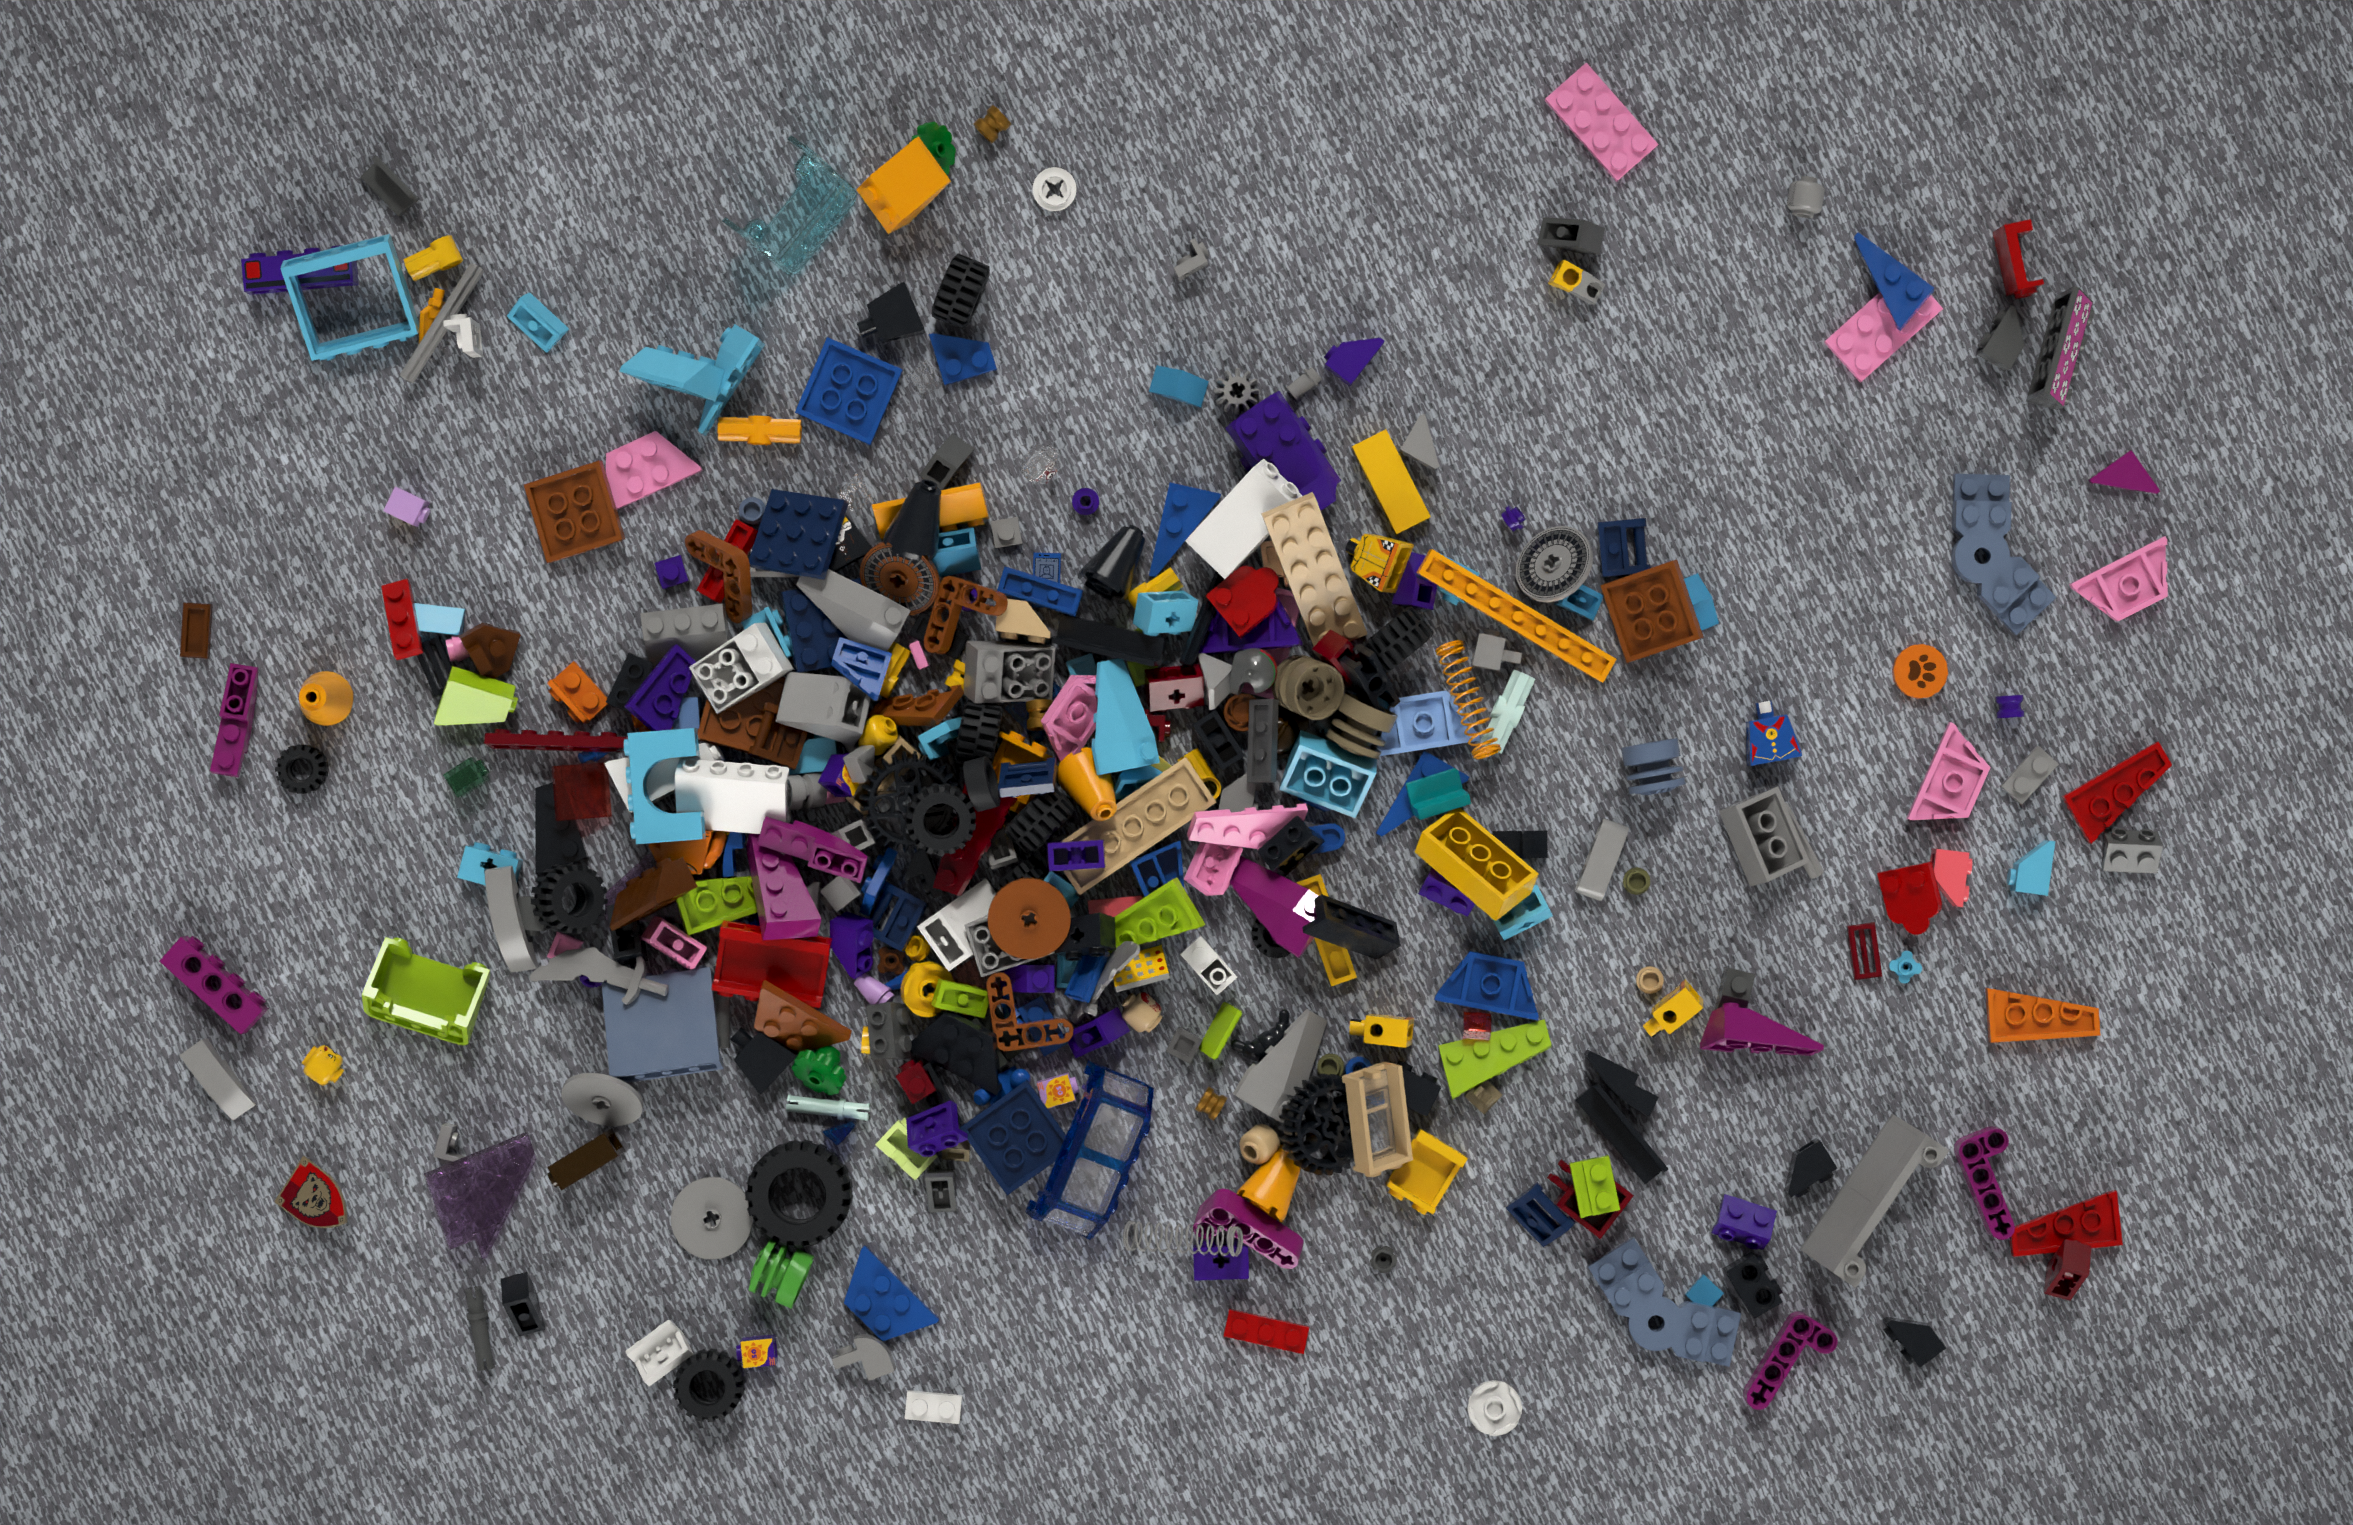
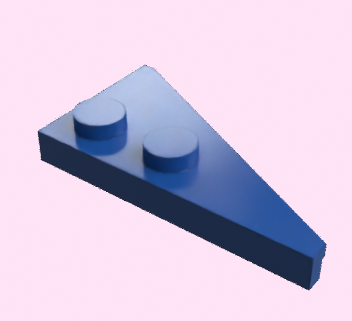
(1899, 286)
(1181, 515)
(1401, 809)

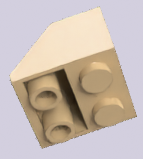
(1021, 621)

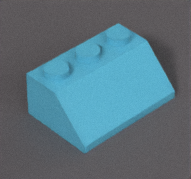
(675, 371)
(1328, 774)

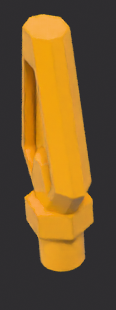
(430, 312)

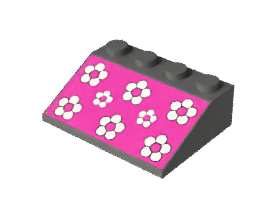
(2060, 349)

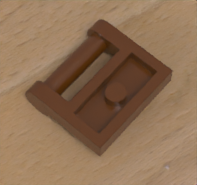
(787, 744)

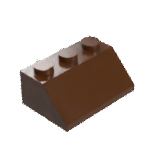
(652, 891)

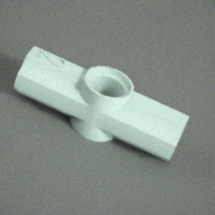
(1508, 708)

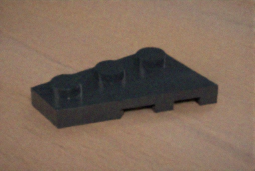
(554, 840)

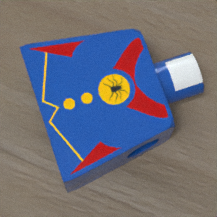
(1770, 737)

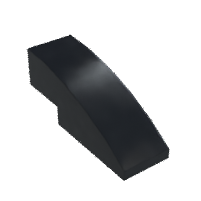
(1622, 1083)

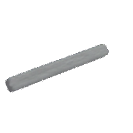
(437, 329)

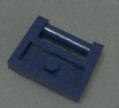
(1614, 547)
(1027, 778)
(901, 921)
(1535, 1219)

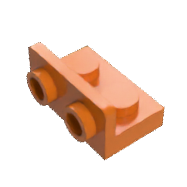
(578, 693)

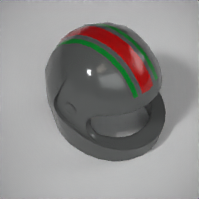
(1254, 667)

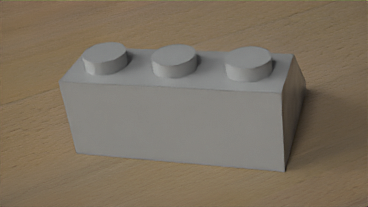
(693, 629)
(1764, 836)

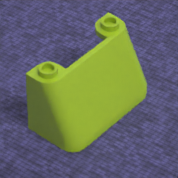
(424, 993)

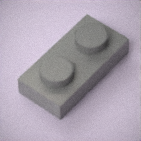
(2029, 775)

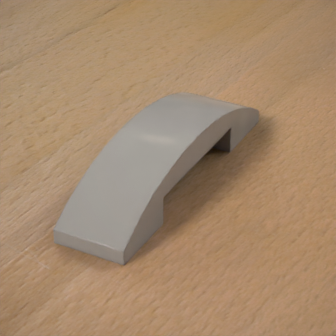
(507, 919)

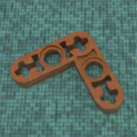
(735, 570)
(959, 598)
(1010, 1023)

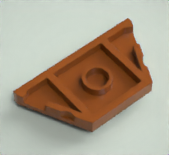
(795, 1022)

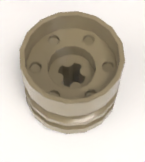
(1308, 687)
(1361, 727)

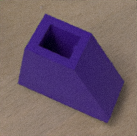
(1414, 588)
(852, 942)

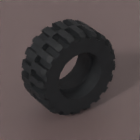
(787, 1229)

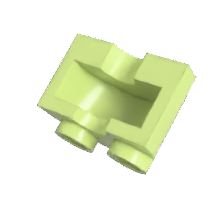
(895, 1146)

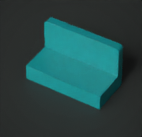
(1437, 794)

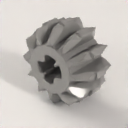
(1237, 380)

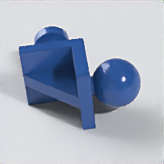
(1009, 1079)

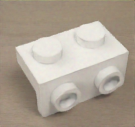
(659, 1352)

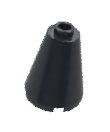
(917, 523)
(1115, 564)

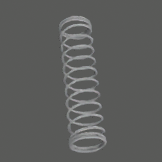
(1230, 1238)

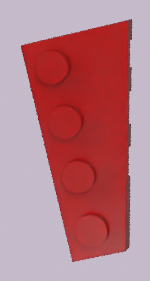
(2107, 795)
(2089, 1222)

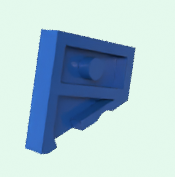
(961, 357)
(874, 885)

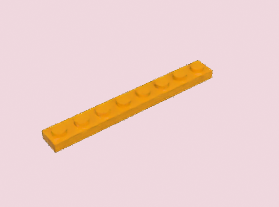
(1516, 615)

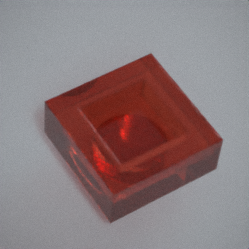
(1476, 1025)

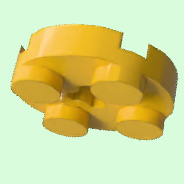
(913, 983)

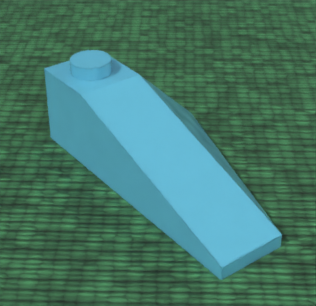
(736, 357)
(1122, 728)

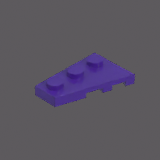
(660, 695)

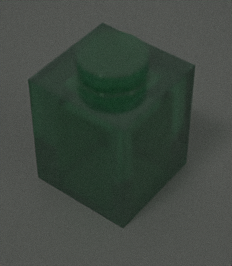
(467, 776)

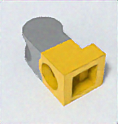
(1576, 282)

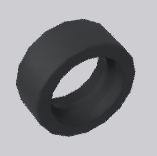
(981, 783)

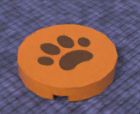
(1920, 671)

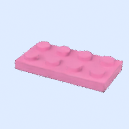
(1601, 122)
(1873, 336)

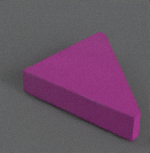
(2126, 474)

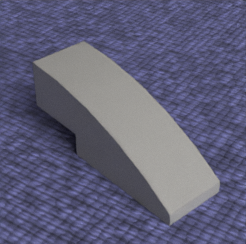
(217, 1078)

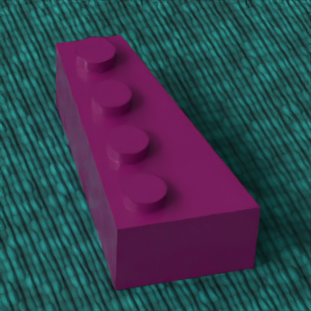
(780, 894)

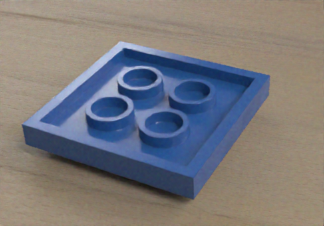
(849, 391)

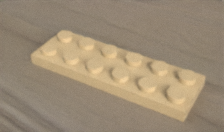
(1313, 569)
(1142, 821)

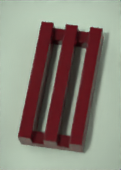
(1853, 951)

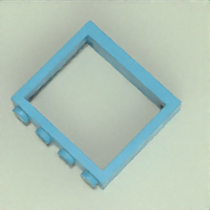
(339, 255)

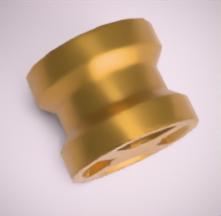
(1211, 1103)

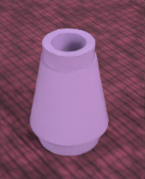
(873, 990)

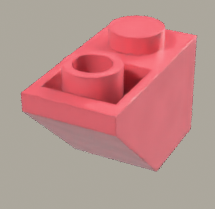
(1951, 874)

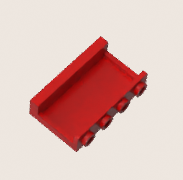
(790, 964)

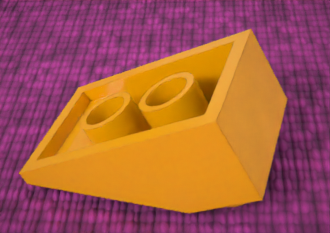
(903, 186)

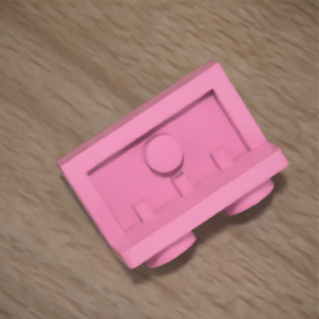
(1213, 867)

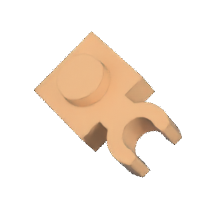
(1271, 560)

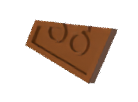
(918, 711)

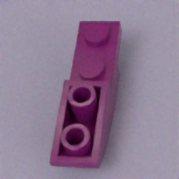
(236, 720)
(815, 845)

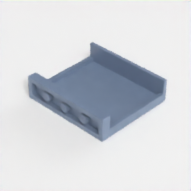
(663, 1033)

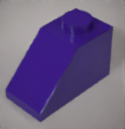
(1351, 358)
(1031, 978)
(1098, 1032)

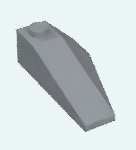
(856, 610)
(1283, 1067)

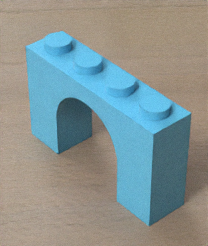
(650, 822)

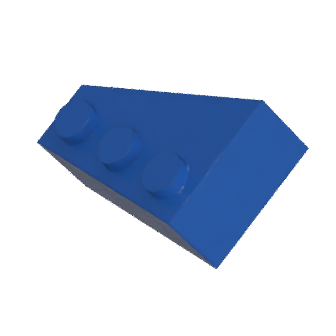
(1159, 867)

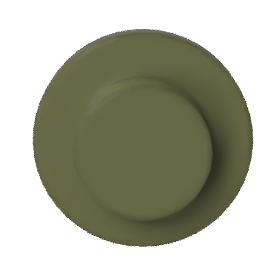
(1636, 881)
(1331, 1064)

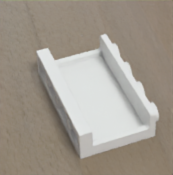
(732, 794)

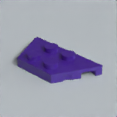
(1272, 633)

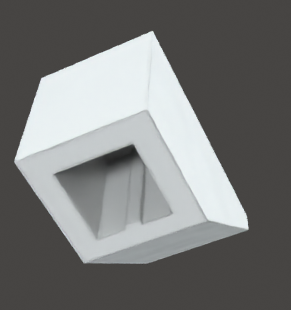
(1208, 965)

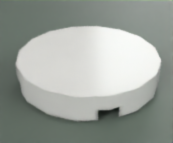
(1487, 1411)

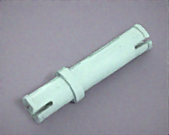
(839, 1109)

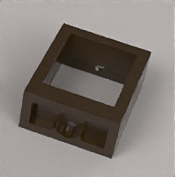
(585, 1159)

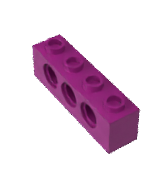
(178, 961)

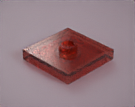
(581, 791)

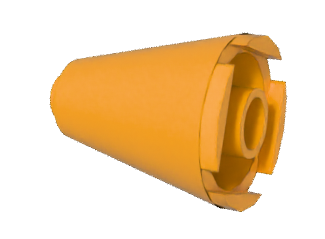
(326, 698)
(1090, 791)
(1272, 1185)

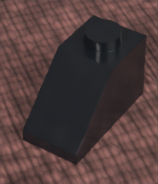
(522, 1303)

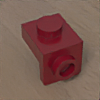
(1159, 720)
(915, 1081)

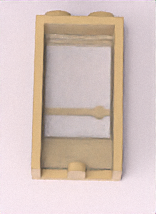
(1378, 1118)

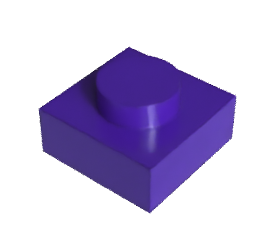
(671, 572)

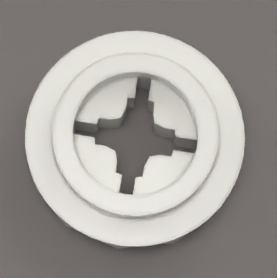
(1054, 176)

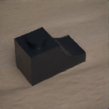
(627, 941)

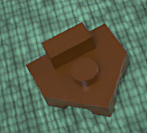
(490, 648)

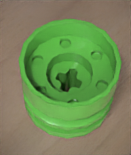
(780, 1273)

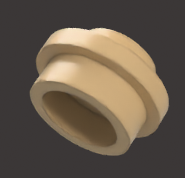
(1649, 980)

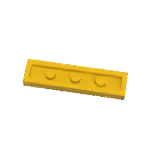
(1334, 958)

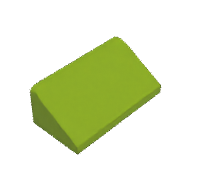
(1220, 1030)

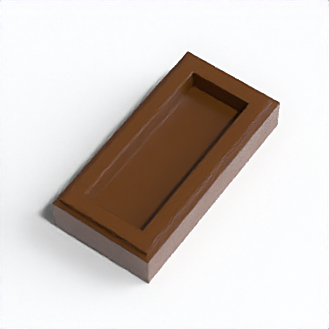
(196, 630)

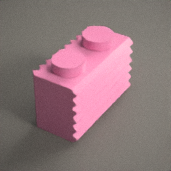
(673, 943)

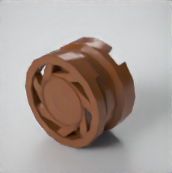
(1237, 712)

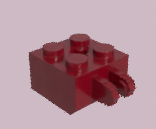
(1567, 1202)

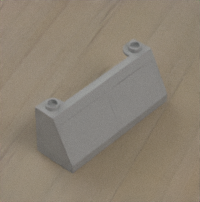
(1868, 1196)

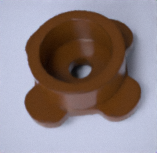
(897, 966)

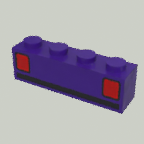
(264, 274)

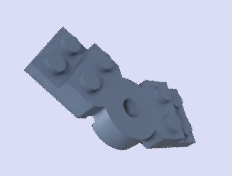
(2004, 582)
(1637, 1293)

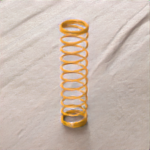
(1458, 647)

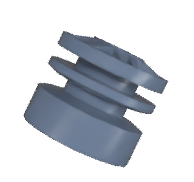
(1653, 766)

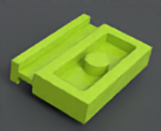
(1594, 1186)

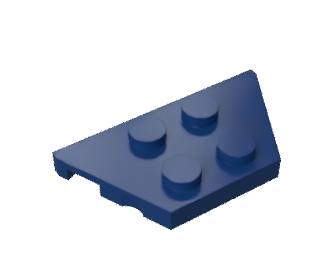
(1490, 985)
(884, 1299)

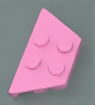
(646, 468)
(2127, 582)
(1071, 716)
(1951, 780)

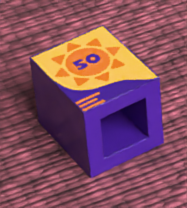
(836, 777)
(757, 1351)

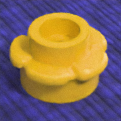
(918, 948)

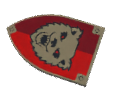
(313, 1197)

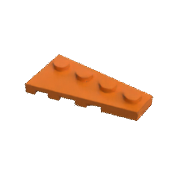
(2036, 1018)

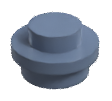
(752, 510)

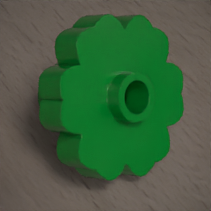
(938, 142)
(820, 1070)

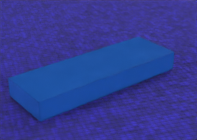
(1040, 591)

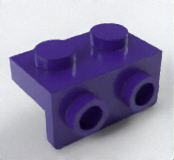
(1440, 890)
(1744, 1222)

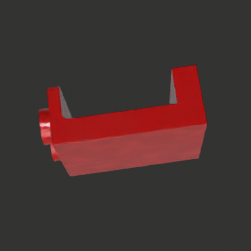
(2011, 259)

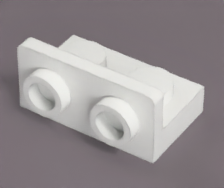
(467, 334)

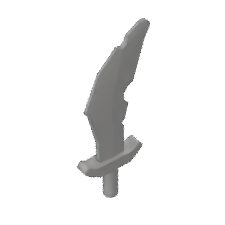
(1116, 962)
(599, 969)

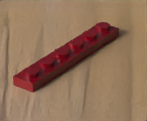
(555, 741)

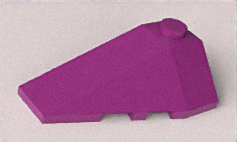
(1276, 904)
(1742, 1028)

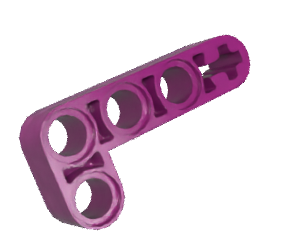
(1989, 1184)
(1258, 1228)
(1785, 1362)

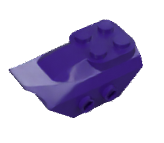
(1281, 438)

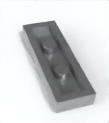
(1262, 740)

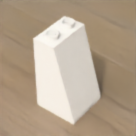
(1236, 524)
(662, 776)

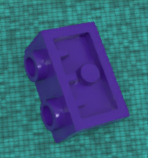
(934, 1130)

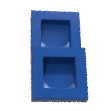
(734, 841)

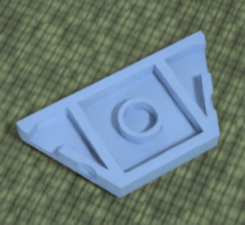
(1425, 723)

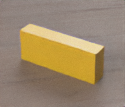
(1390, 482)

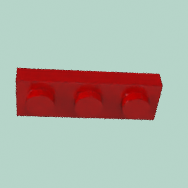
(740, 536)
(402, 619)
(1266, 1331)

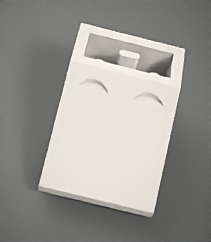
(741, 667)
(946, 928)

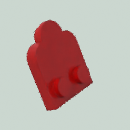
(1246, 597)
(1911, 896)

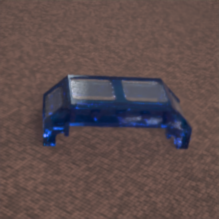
(1096, 1152)

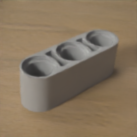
(1601, 859)

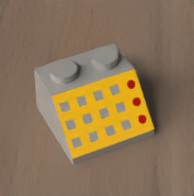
(1143, 969)

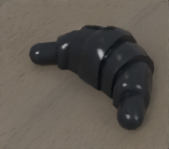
(1256, 1048)

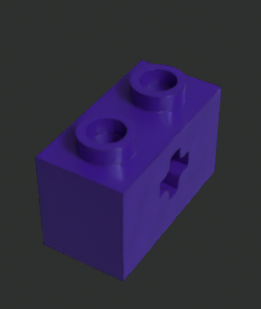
(1076, 855)
(1208, 1269)

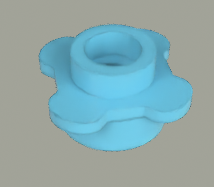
(1897, 966)

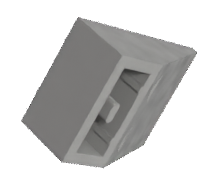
(1008, 671)
(823, 706)
(987, 953)

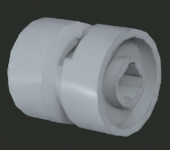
(805, 791)

